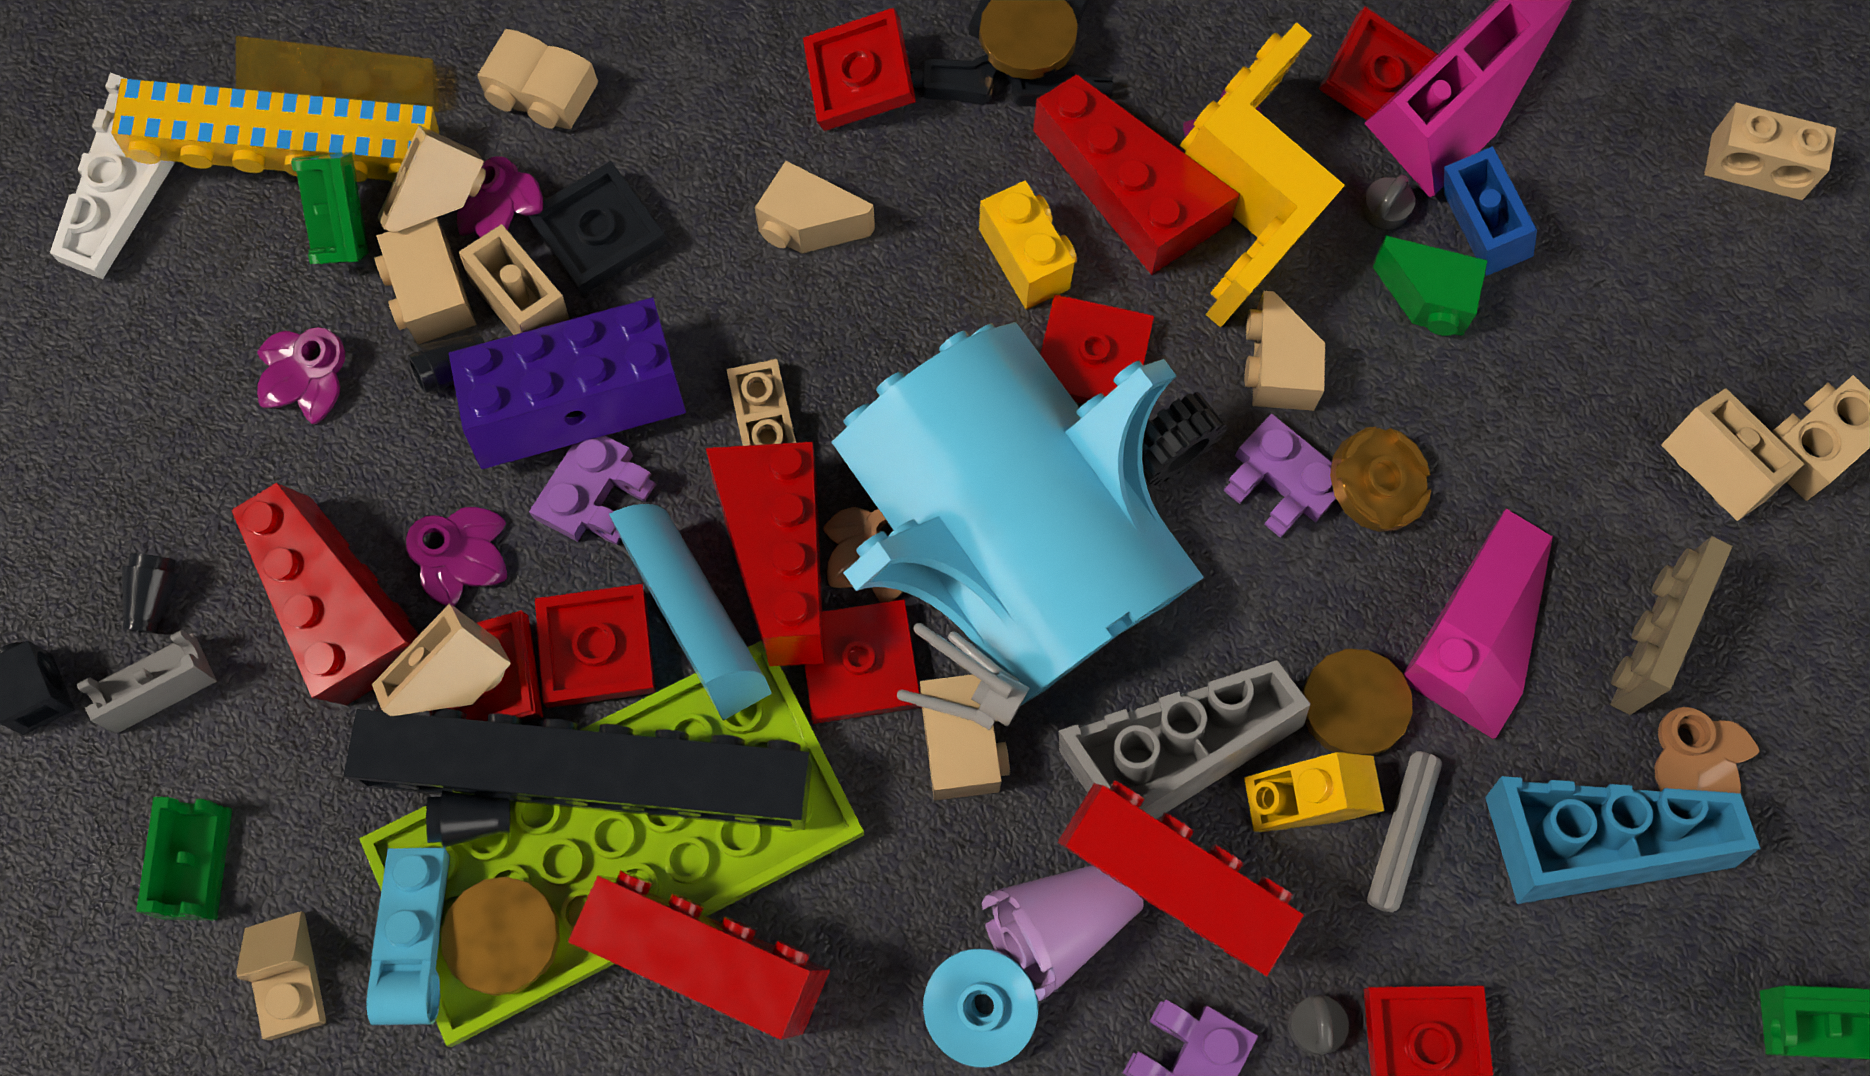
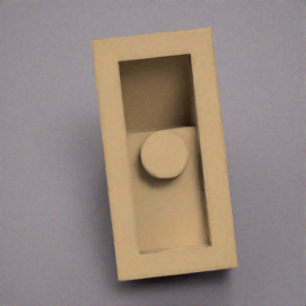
(282, 975)

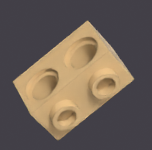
(1770, 151)
(1828, 437)

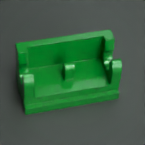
(331, 207)
(184, 860)
(1816, 1022)

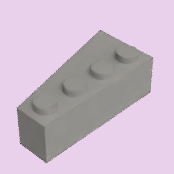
(1187, 738)

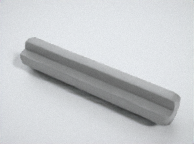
(1404, 832)

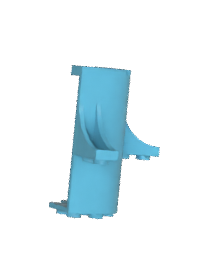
(1015, 502)

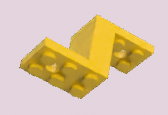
(1276, 179)

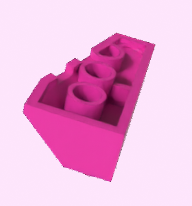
(1484, 636)

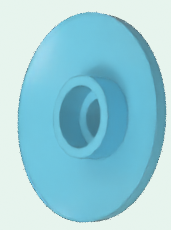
(960, 1027)

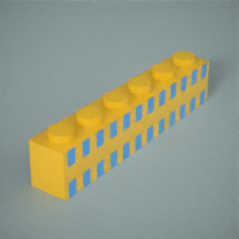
(261, 128)

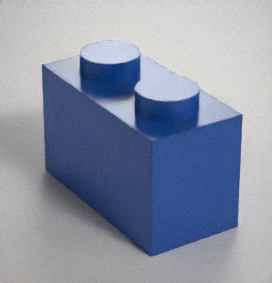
(1489, 210)

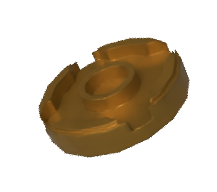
(1028, 36)
(1380, 479)
(1357, 702)
(500, 936)

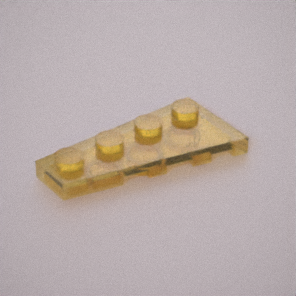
(334, 72)

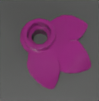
(499, 197)
(297, 377)
(463, 558)

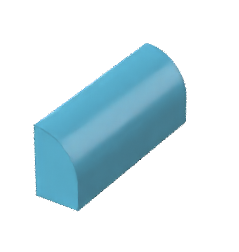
(691, 608)

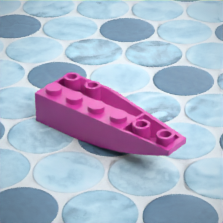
(1466, 89)

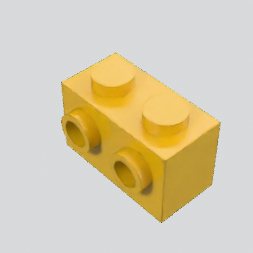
(1027, 244)

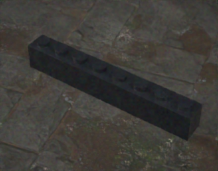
(582, 767)

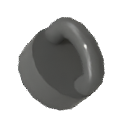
(1389, 202)
(1318, 1025)

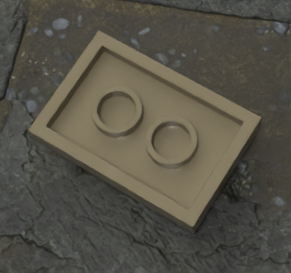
(1669, 627)

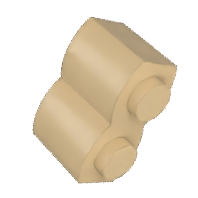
(537, 80)

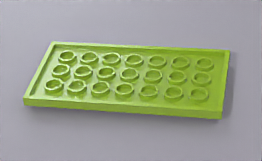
(567, 847)

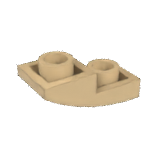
(761, 404)

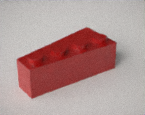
(1131, 174)
(774, 530)
(323, 596)
(1180, 877)
(699, 956)

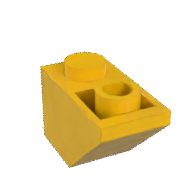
(1314, 792)

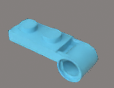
(406, 939)

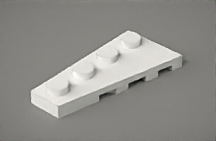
(108, 197)

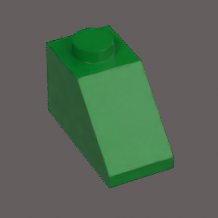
(1431, 284)

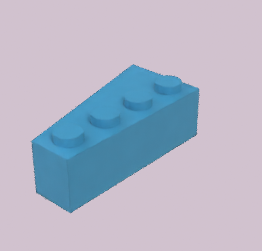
(1599, 838)

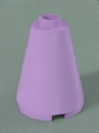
(1058, 922)

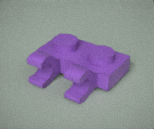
(1290, 467)
(582, 483)
(1210, 1046)

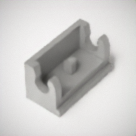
(149, 684)

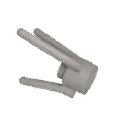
(997, 693)

